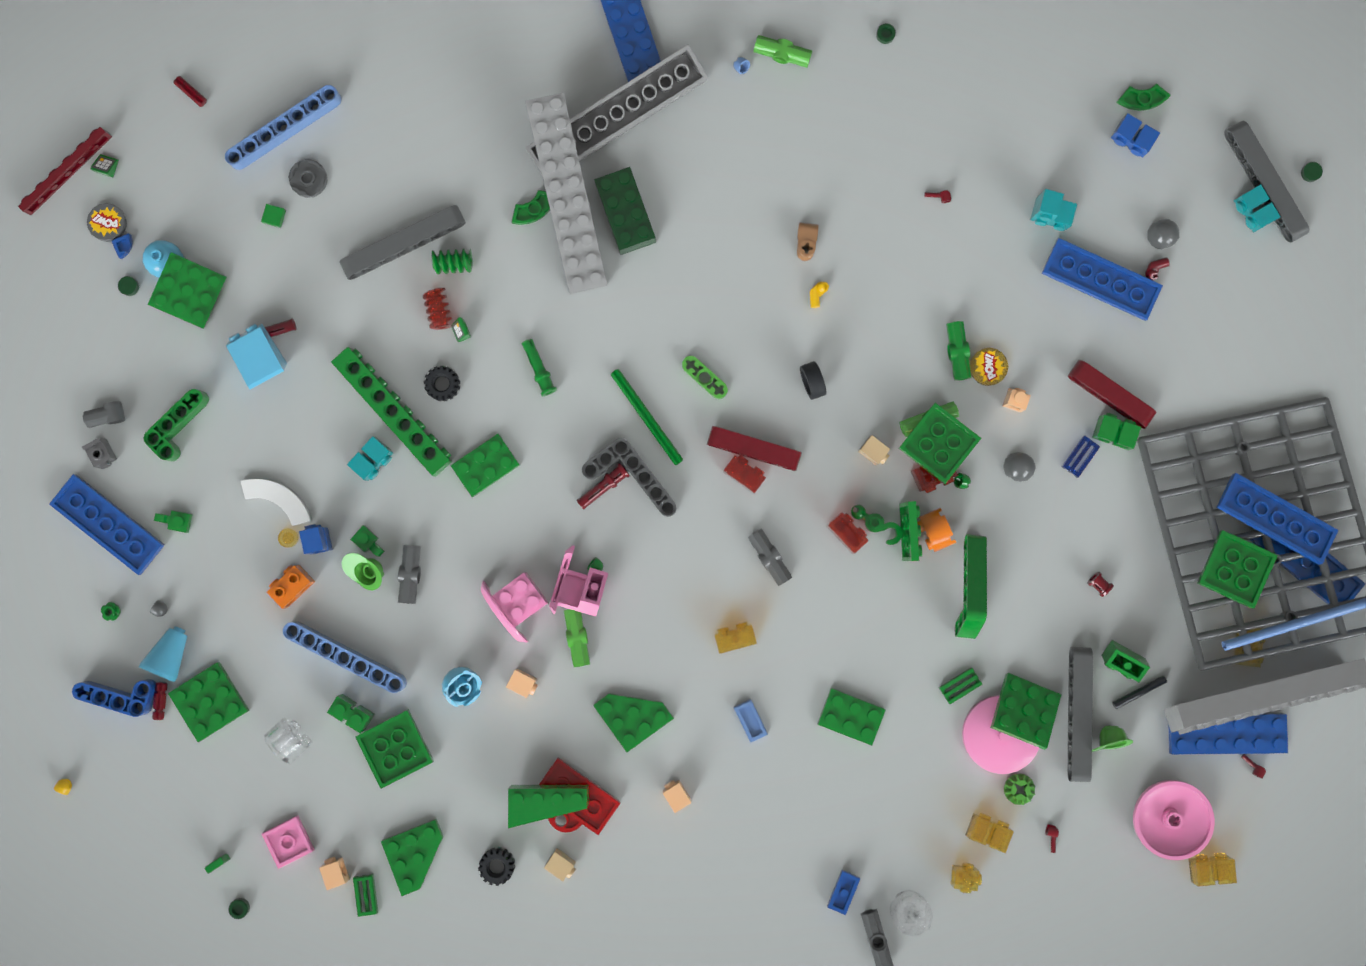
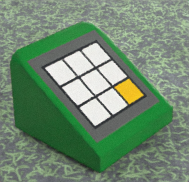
(105, 165)
(461, 330)

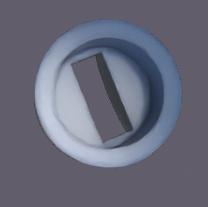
(745, 65)

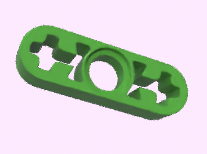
(697, 364)

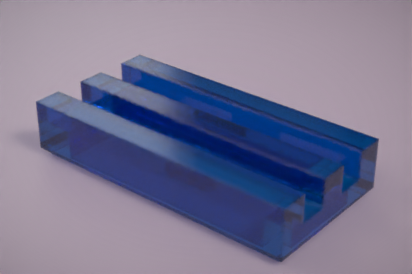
(1089, 443)

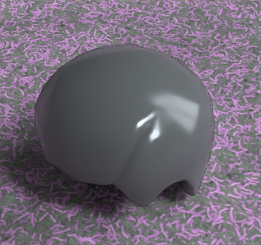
(1163, 234)
(1019, 466)

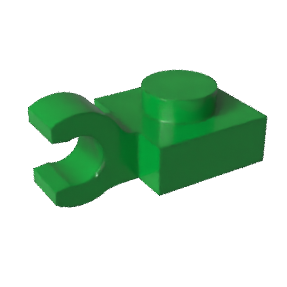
(176, 521)
(365, 540)

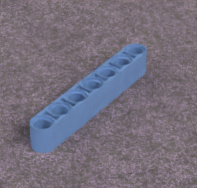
(273, 128)
(335, 656)

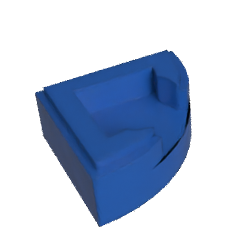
(123, 245)

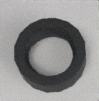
(813, 380)

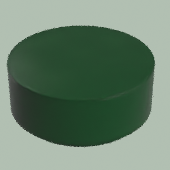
(885, 33)
(1311, 172)
(128, 286)
(239, 908)

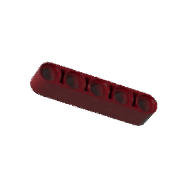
(1111, 394)
(754, 448)

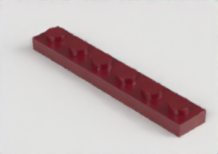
(65, 171)

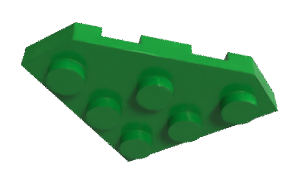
(632, 718)
(412, 854)

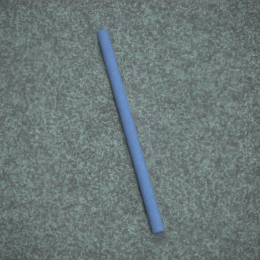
(1294, 624)

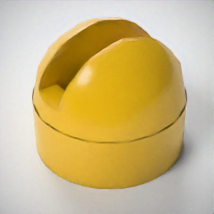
(63, 786)

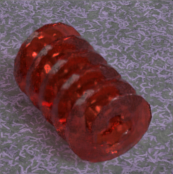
(436, 309)

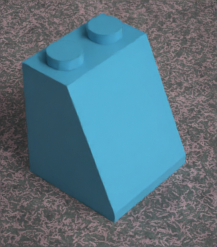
(256, 355)

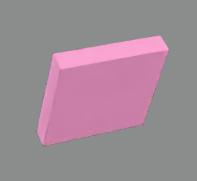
(288, 841)

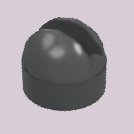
(159, 609)

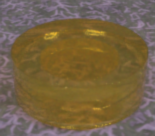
(288, 538)

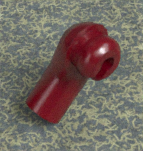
(1154, 266)

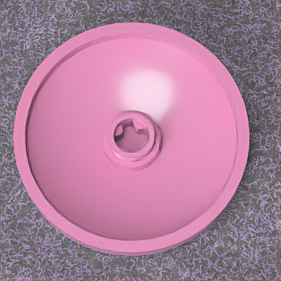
(992, 748)
(1173, 820)

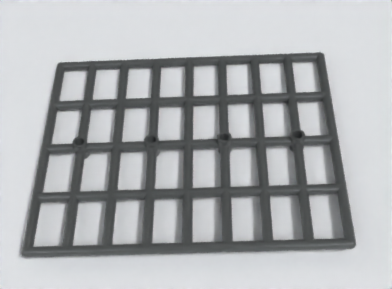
(1241, 449)

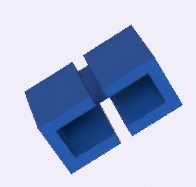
(1142, 142)
(315, 539)

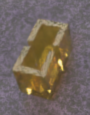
(988, 832)
(1206, 870)

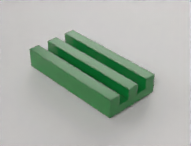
(974, 677)
(364, 878)

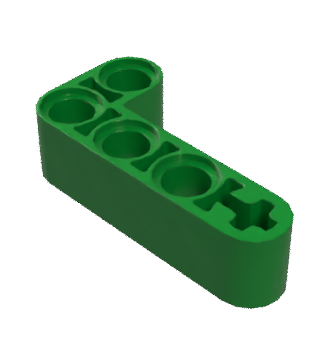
(178, 423)

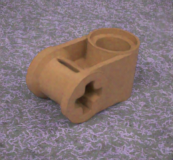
(807, 239)

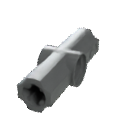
(770, 557)
(409, 574)
(874, 929)

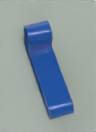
(112, 696)

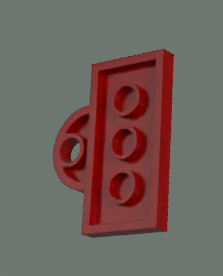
(600, 806)

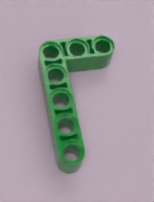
(975, 588)

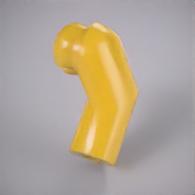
(816, 292)

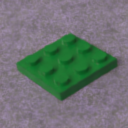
(186, 290)
(940, 443)
(910, 531)
(1237, 569)
(208, 702)
(1026, 711)
(394, 749)

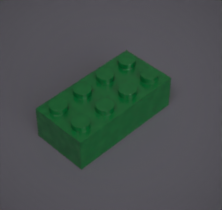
(625, 210)

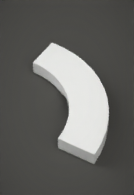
(280, 495)

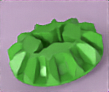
(1010, 789)

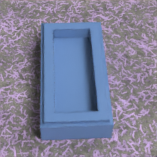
(750, 720)

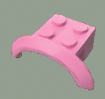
(576, 589)
(515, 603)

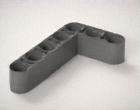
(635, 472)

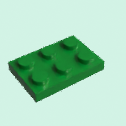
(485, 465)
(851, 716)

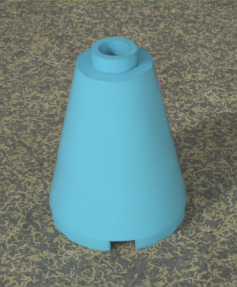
(166, 655)

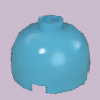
(156, 256)
(461, 686)

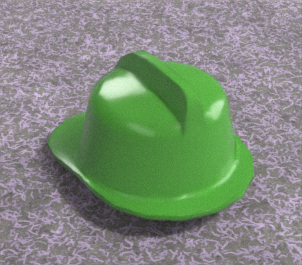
(363, 570)
(1112, 738)

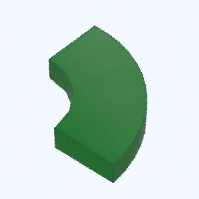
(1143, 99)
(532, 210)

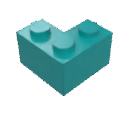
(1053, 210)

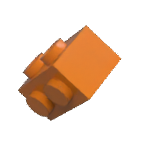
(290, 586)

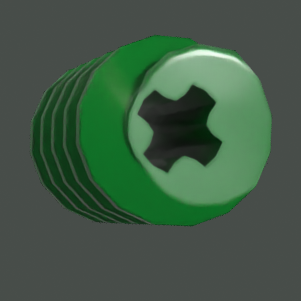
(452, 262)

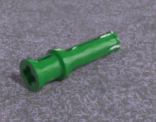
(541, 375)

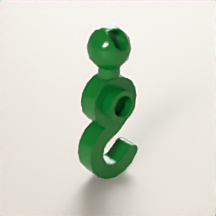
(875, 523)

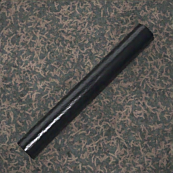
(1139, 692)

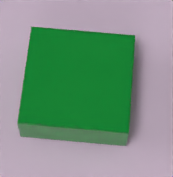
(273, 215)
(217, 863)

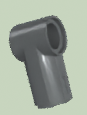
(108, 414)

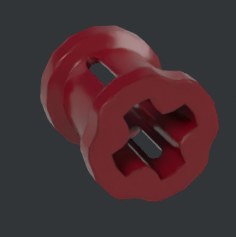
(1100, 584)

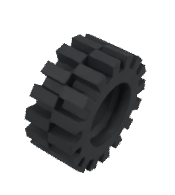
(434, 375)
(491, 877)

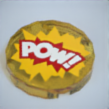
(988, 366)

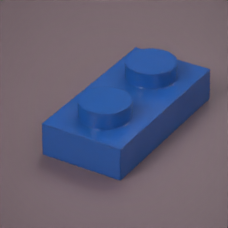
(843, 892)

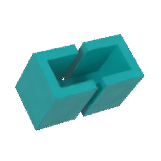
(1251, 200)
(364, 466)

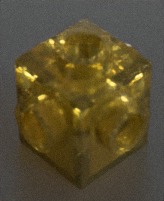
(965, 878)

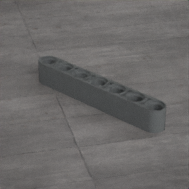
(1262, 172)
(402, 242)
(1080, 714)

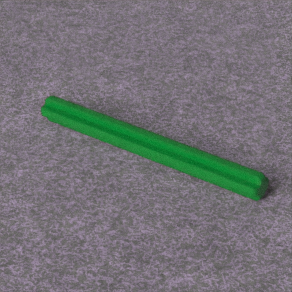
(646, 417)

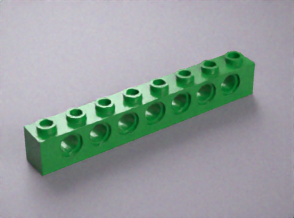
(344, 364)

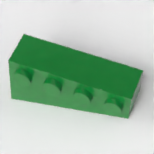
(542, 802)

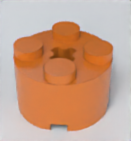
(936, 529)

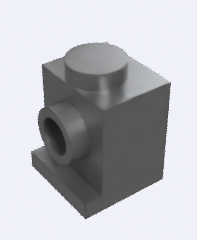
(106, 453)

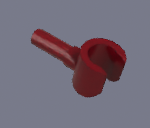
(945, 196)
(1258, 771)
(1052, 831)

